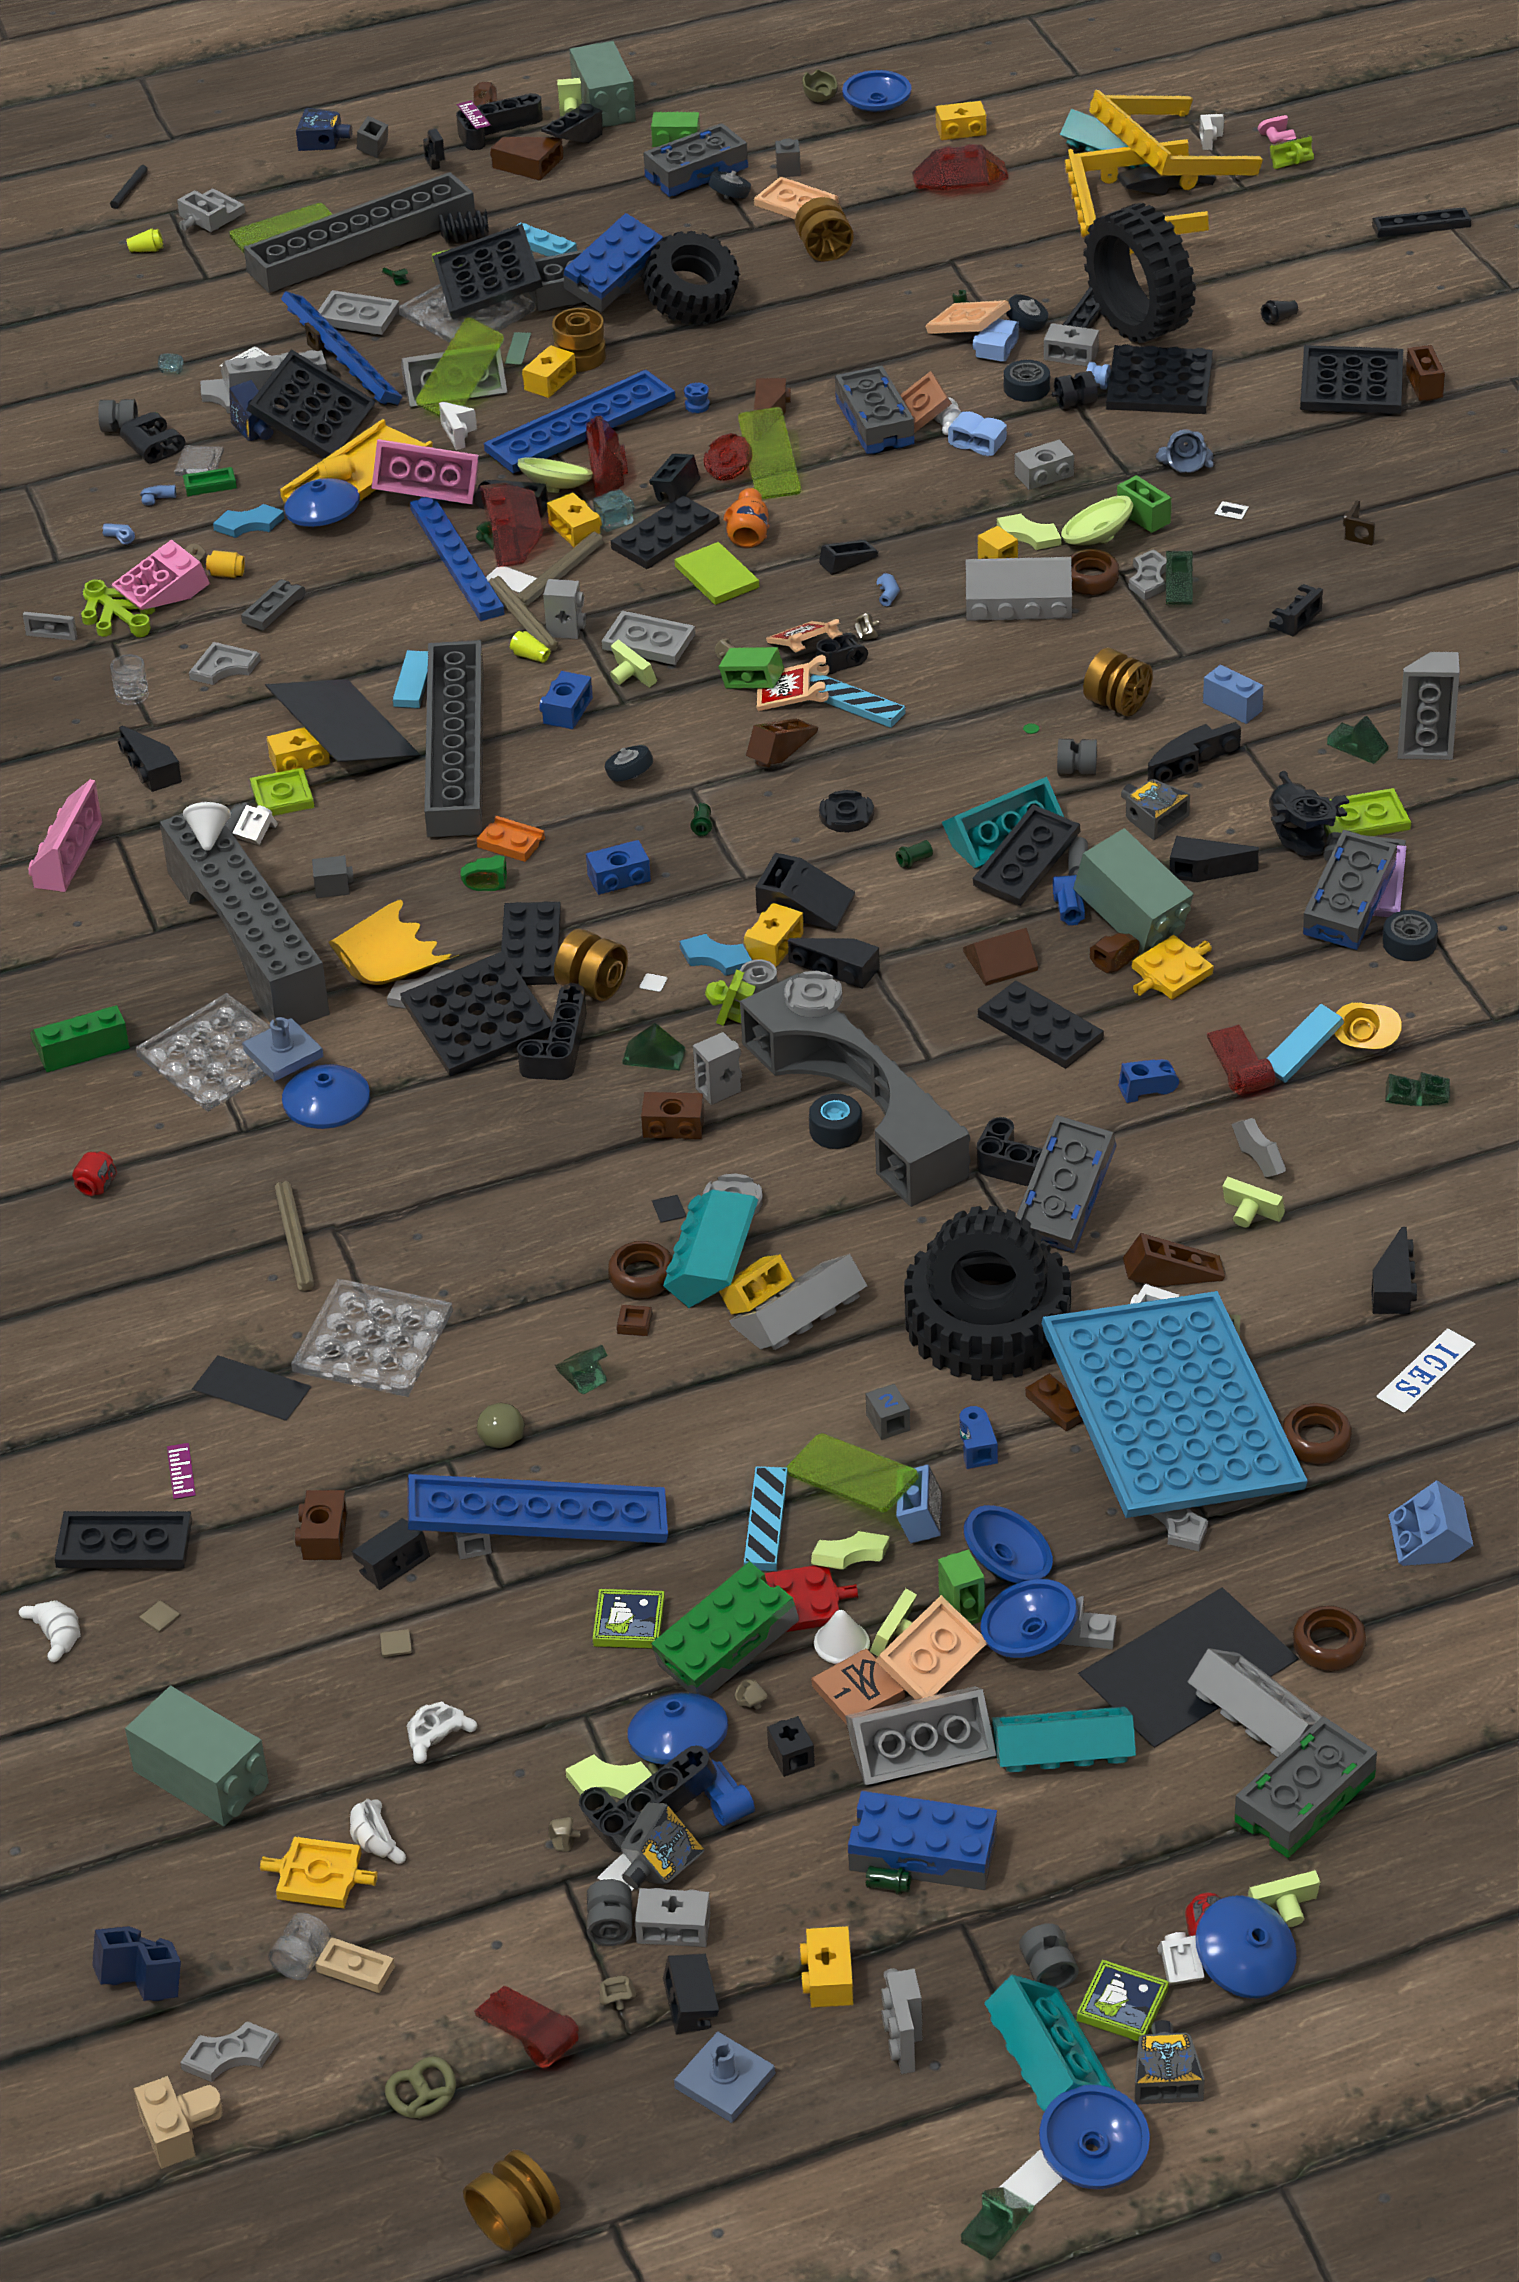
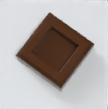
(634, 1320)

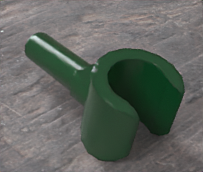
(399, 276)
(961, 298)
(484, 534)

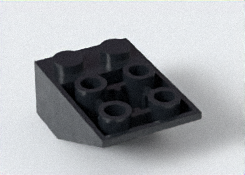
(804, 888)

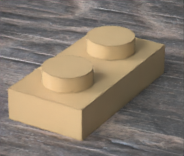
(355, 1965)

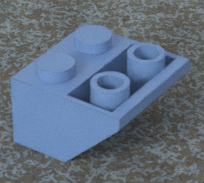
(1431, 1527)

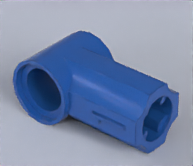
(1069, 901)
(727, 1798)

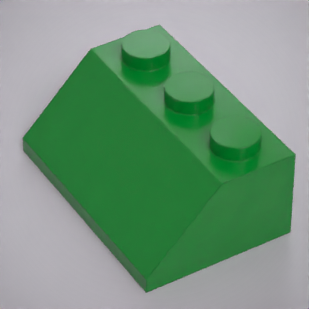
(80, 1038)

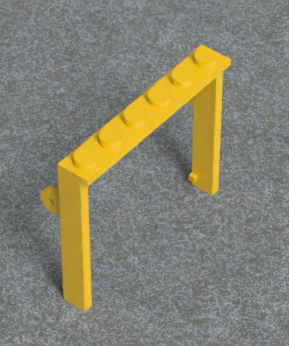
(1116, 114)
(1108, 162)

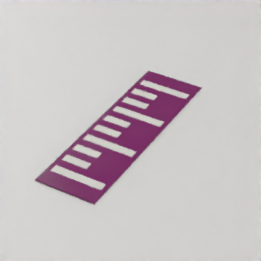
(473, 114)
(181, 1470)

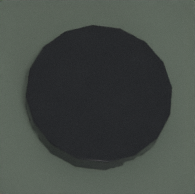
(846, 811)

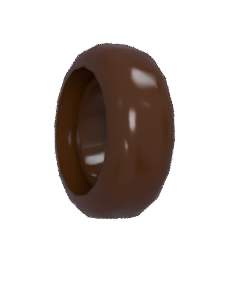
(1093, 560)
(639, 1252)
(1322, 1415)
(1324, 1658)

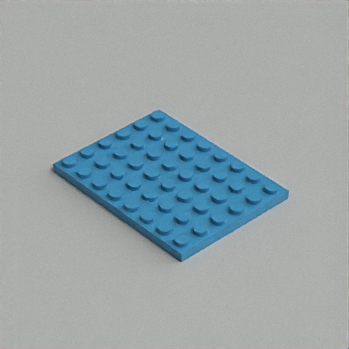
(1173, 1404)

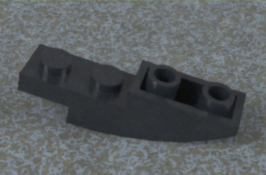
(1198, 745)

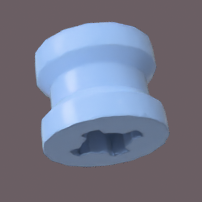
(1100, 373)

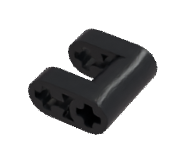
(148, 440)

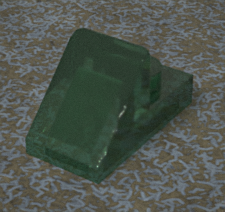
(1179, 577)
(1360, 741)
(584, 1369)
(996, 2221)

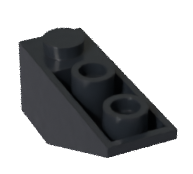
(578, 125)
(153, 760)
(1208, 860)
(843, 958)
(1392, 1278)

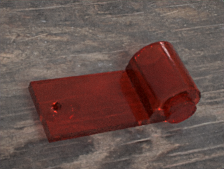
(1240, 1061)
(542, 2031)

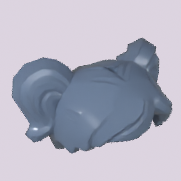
(1186, 457)

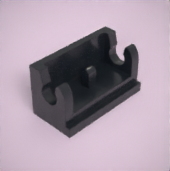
(675, 477)
(1299, 612)
(391, 1553)
(690, 1992)

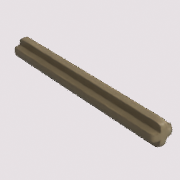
(561, 567)
(522, 613)
(294, 1236)

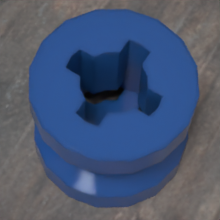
(696, 397)

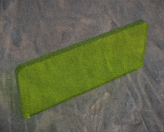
(276, 225)
(460, 366)
(772, 459)
(852, 1472)

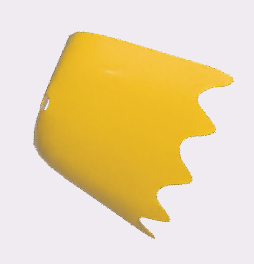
(384, 948)

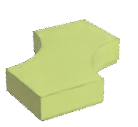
(1035, 534)
(858, 1548)
(614, 1779)

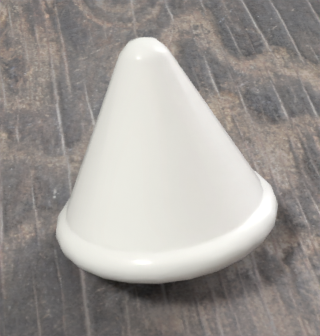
(206, 821)
(840, 1638)

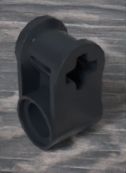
(840, 652)

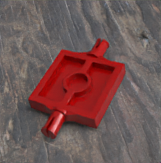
(813, 1594)

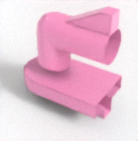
(1276, 129)

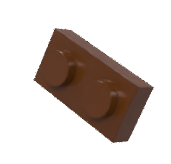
(1054, 1401)

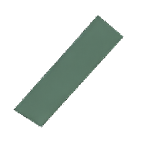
(518, 348)

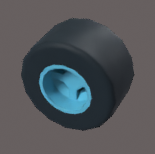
(835, 1121)

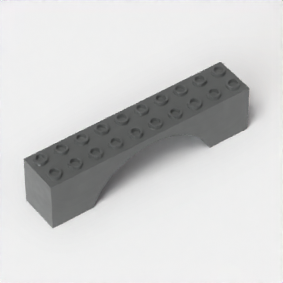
(276, 956)
(916, 1143)

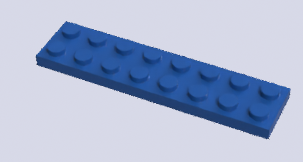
(568, 424)
(536, 1508)

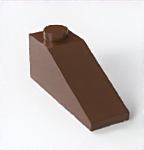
(771, 393)
(778, 740)
(1169, 1263)

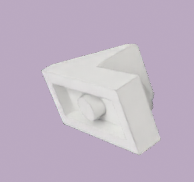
(457, 422)

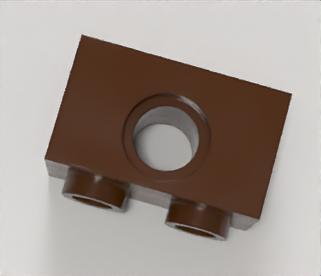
(1425, 372)
(672, 1115)
(322, 1525)

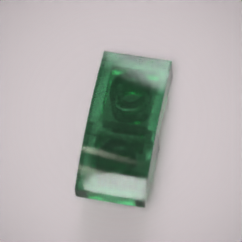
(1422, 1092)

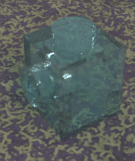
(614, 510)

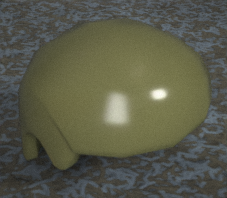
(819, 86)
(500, 1425)

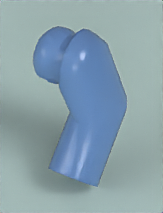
(161, 491)
(121, 532)
(891, 589)

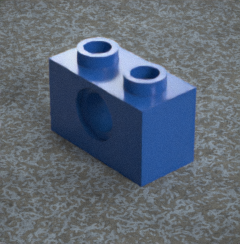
(566, 700)
(618, 867)

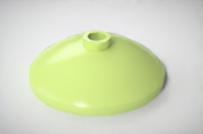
(554, 473)
(1098, 522)

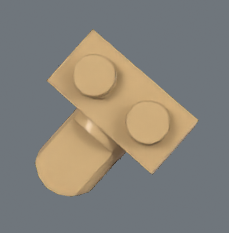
(172, 2117)

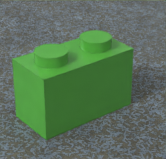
(673, 126)
(1150, 504)
(751, 667)
(962, 1585)

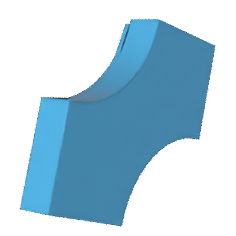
(261, 518)
(705, 951)

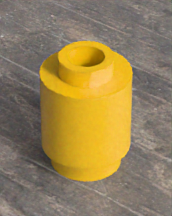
(337, 467)
(225, 564)

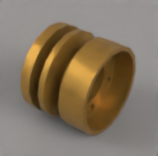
(1117, 681)
(511, 2200)

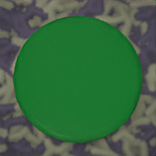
(1031, 728)

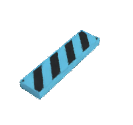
(860, 701)
(766, 1517)

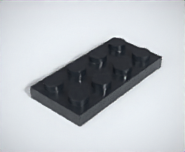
(665, 532)
(1026, 855)
(532, 939)
(1040, 1024)
(123, 1539)

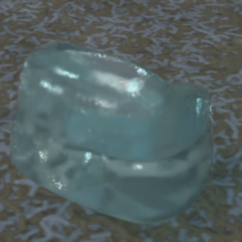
(170, 362)

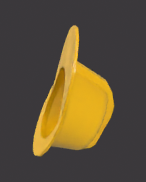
(1368, 1026)

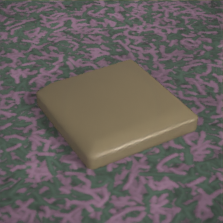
(159, 1616)
(395, 1643)

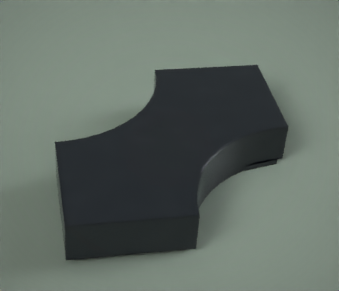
(434, 149)

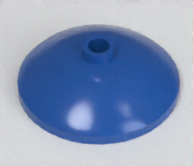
(876, 90)
(321, 502)
(326, 1096)
(1007, 1544)
(1029, 1618)
(674, 1724)
(1235, 1957)
(1097, 2118)

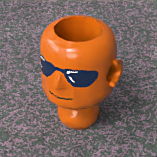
(747, 519)

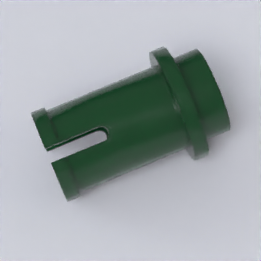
(701, 823)
(908, 855)
(889, 1879)

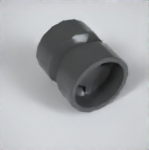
(115, 415)
(1077, 756)
(609, 1912)
(1049, 1956)

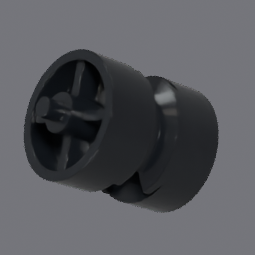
(1074, 390)

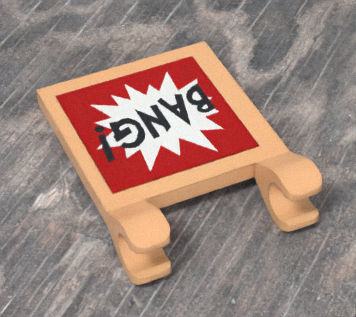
(805, 631)
(795, 686)

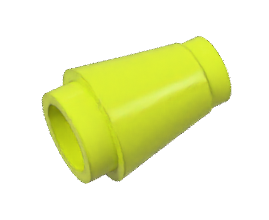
(146, 241)
(529, 647)

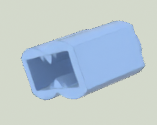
(997, 340)
(977, 433)

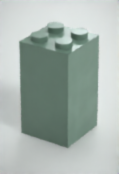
(604, 81)
(1133, 890)
(197, 1755)

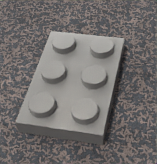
(359, 312)
(650, 636)

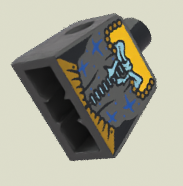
(1155, 807)
(658, 1847)
(1167, 2067)

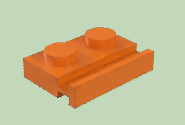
(510, 838)

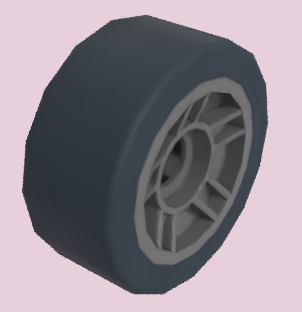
(1026, 380)
(1410, 935)

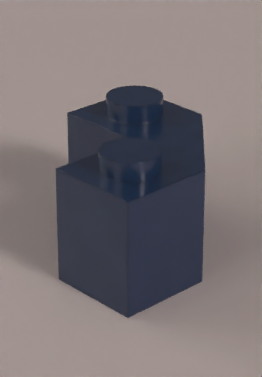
(127, 1957)

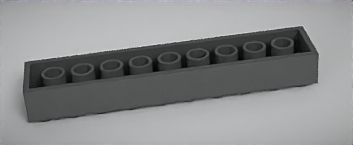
(357, 232)
(454, 739)

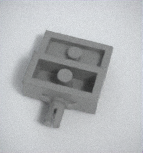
(208, 209)
(902, 2016)

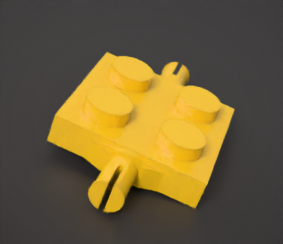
(1172, 967)
(318, 1872)

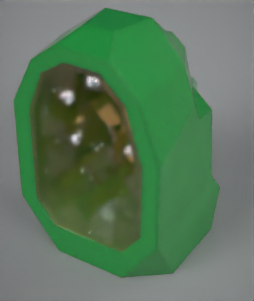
(485, 874)

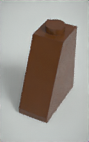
(527, 155)

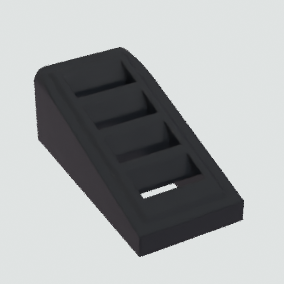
(846, 555)

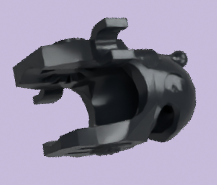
(1304, 809)

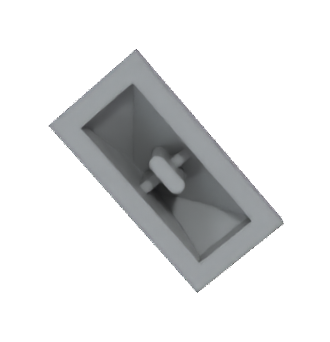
(50, 626)

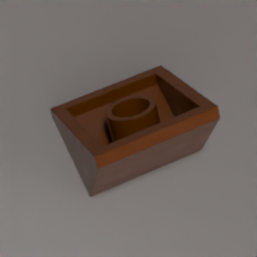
(1002, 957)

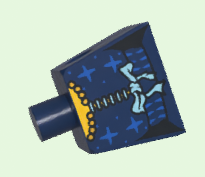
(321, 130)
(245, 422)

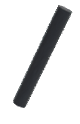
(128, 187)

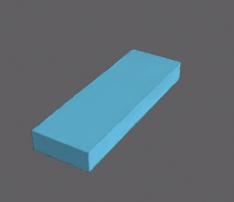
(412, 680)
(1304, 1042)

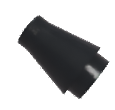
(1276, 311)

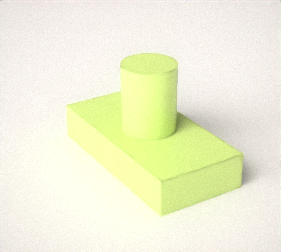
(569, 95)
(631, 664)
(1252, 1201)
(894, 1623)
(1287, 1894)

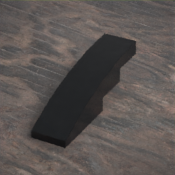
(1149, 180)

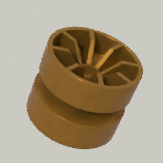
(824, 229)
(583, 334)
(591, 963)

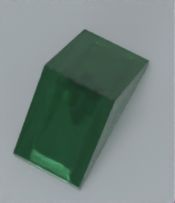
(654, 1050)

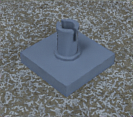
(282, 1048)
(724, 2077)

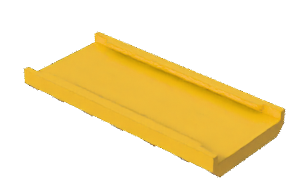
(363, 453)

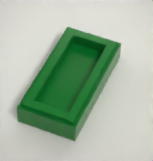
(209, 481)

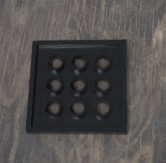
(475, 268)
(1139, 371)
(1352, 379)
(307, 392)
(470, 1027)

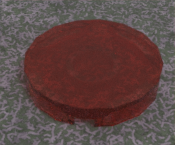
(728, 457)

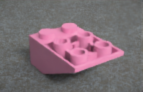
(163, 578)

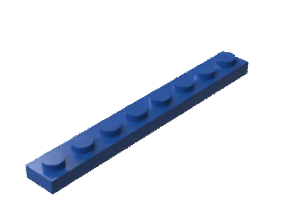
(345, 352)
(457, 558)

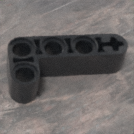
(502, 116)
(558, 1055)
(1002, 1157)
(689, 1773)

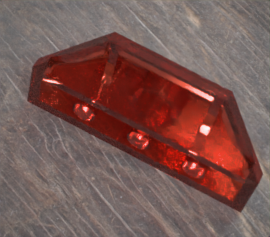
(959, 168)
(605, 456)
(511, 521)

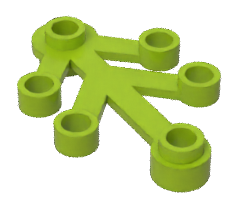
(95, 592)

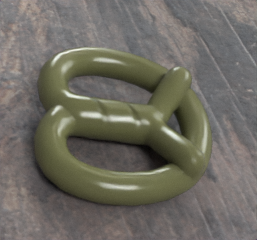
(421, 2087)

